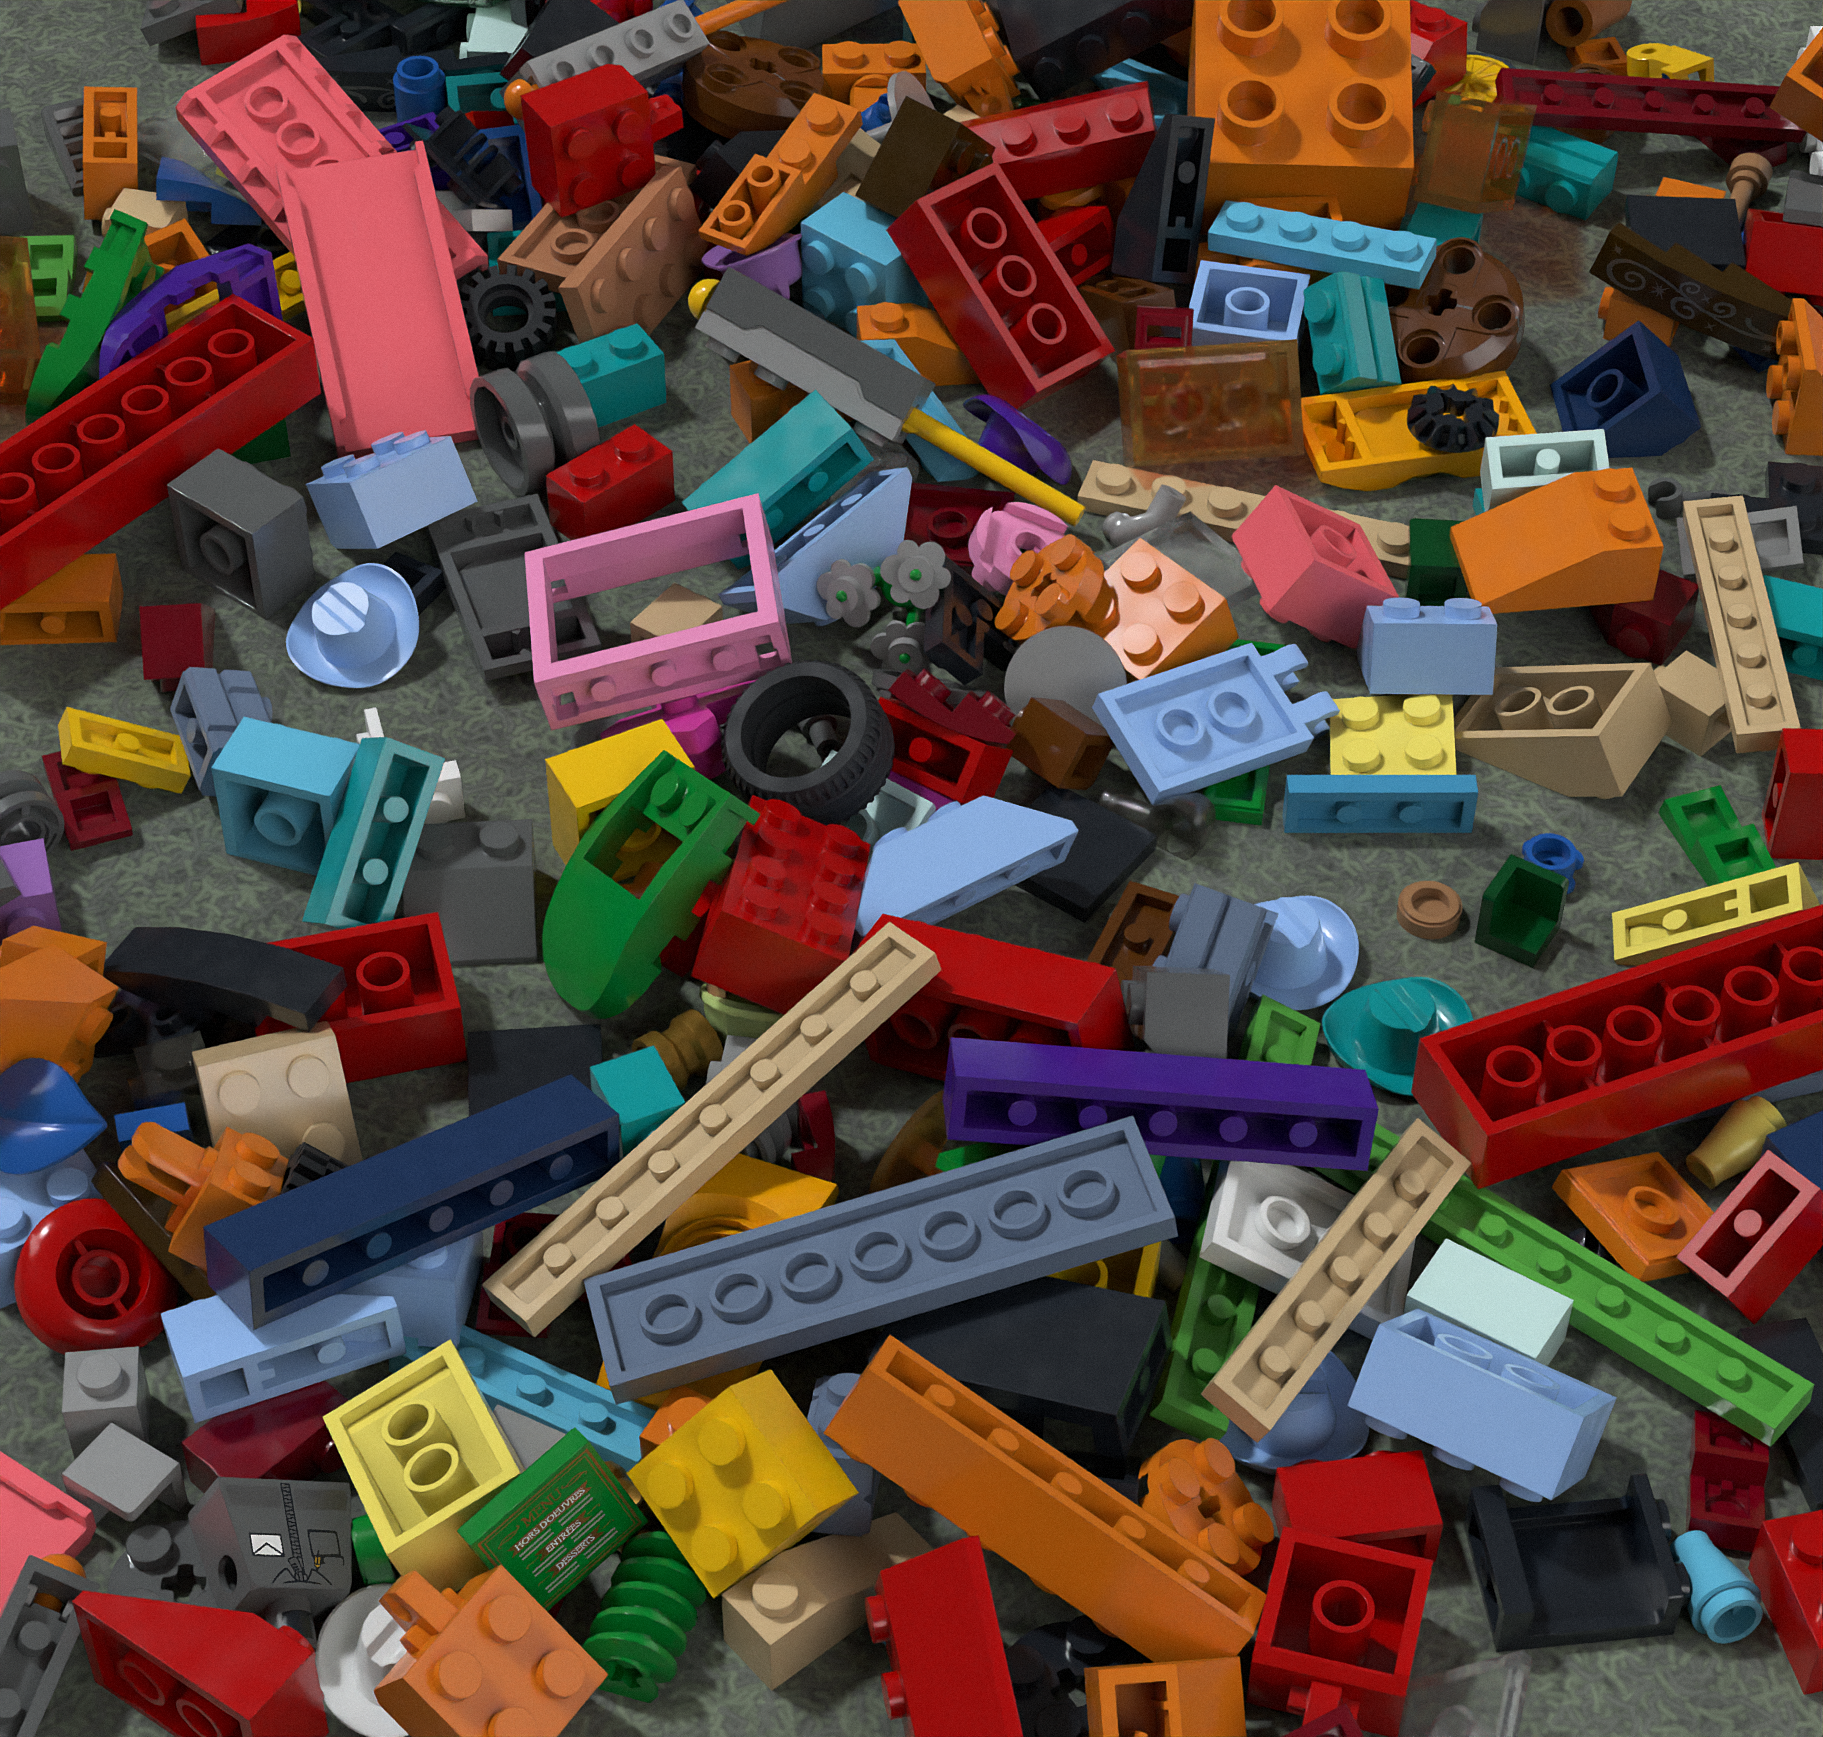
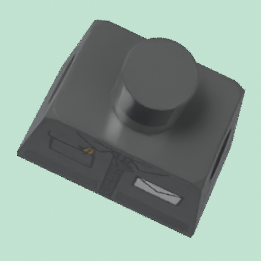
(276, 1548)

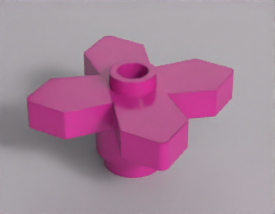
(694, 724)

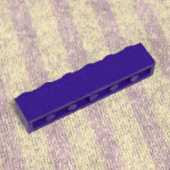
(1177, 1101)

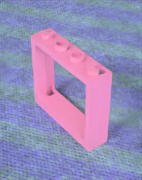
(668, 664)

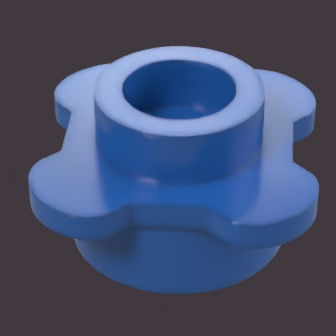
(1554, 854)

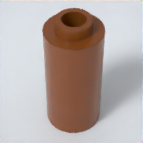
(1579, 20)

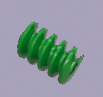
(645, 1617)

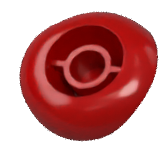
(91, 1281)

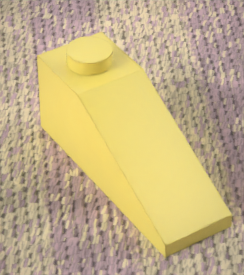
(1708, 914)

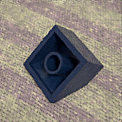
(1630, 391)

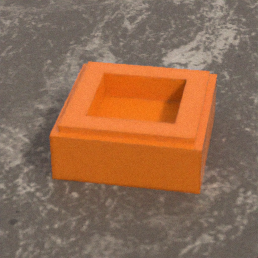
(1602, 52)

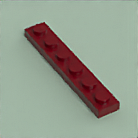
(1649, 105)

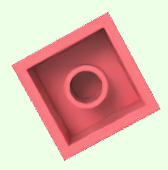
(1311, 566)

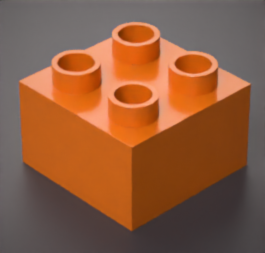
(1306, 103)

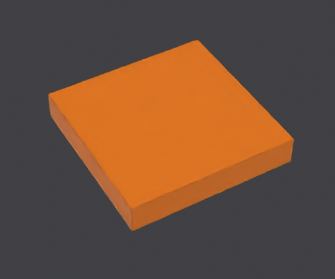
(1636, 1211)

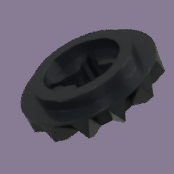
(1447, 431)

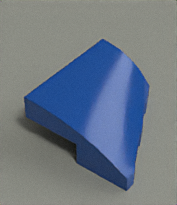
(185, 183)

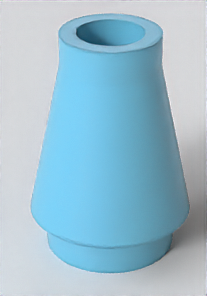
(1721, 1595)

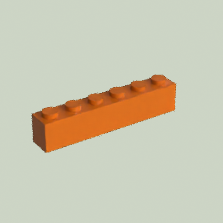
(1042, 1511)

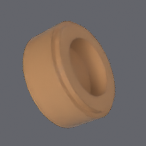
(1429, 909)

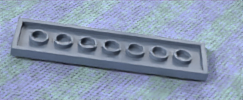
(877, 1259)

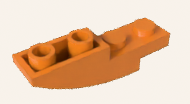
(787, 183)

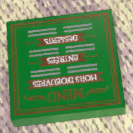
(555, 1521)

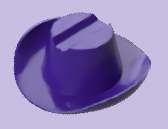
(1019, 438)

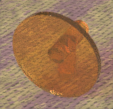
(914, 1147)

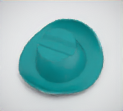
(1382, 1026)

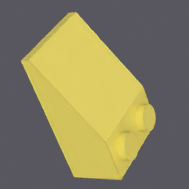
(425, 1463)

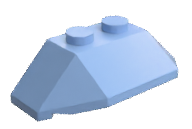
(857, 527)
(958, 860)

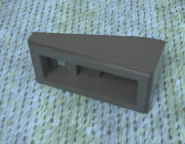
(65, 137)

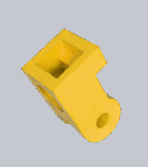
(1668, 62)

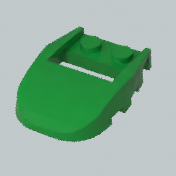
(119, 272)
(598, 935)

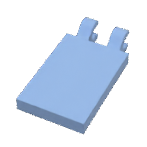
(1212, 719)

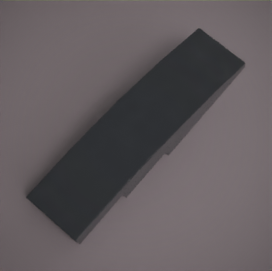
(224, 974)

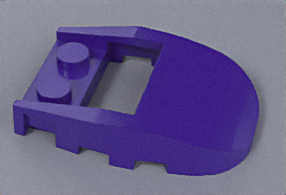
(142, 321)

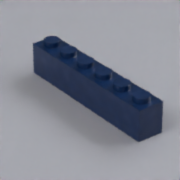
(410, 1200)

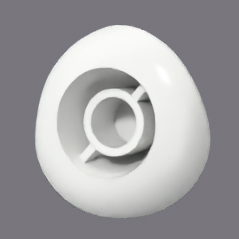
(354, 1655)

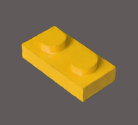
(123, 750)

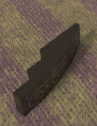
(1693, 292)

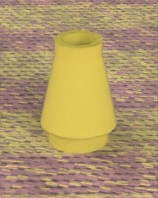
(1735, 1141)

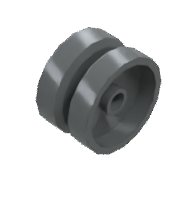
(532, 420)

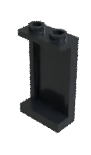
(1050, 1353)

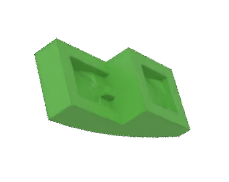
(53, 273)

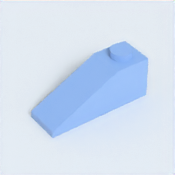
(233, 1366)

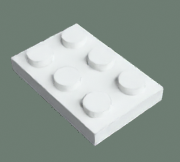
(1272, 1218)

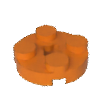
(1050, 588)
(1206, 1502)

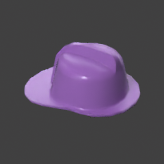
(773, 266)

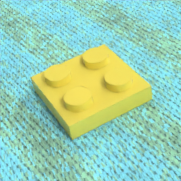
(1393, 735)

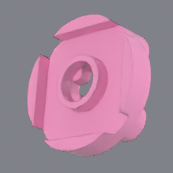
(1002, 534)

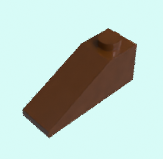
(1114, 305)

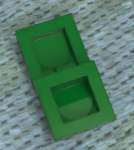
(1714, 837)

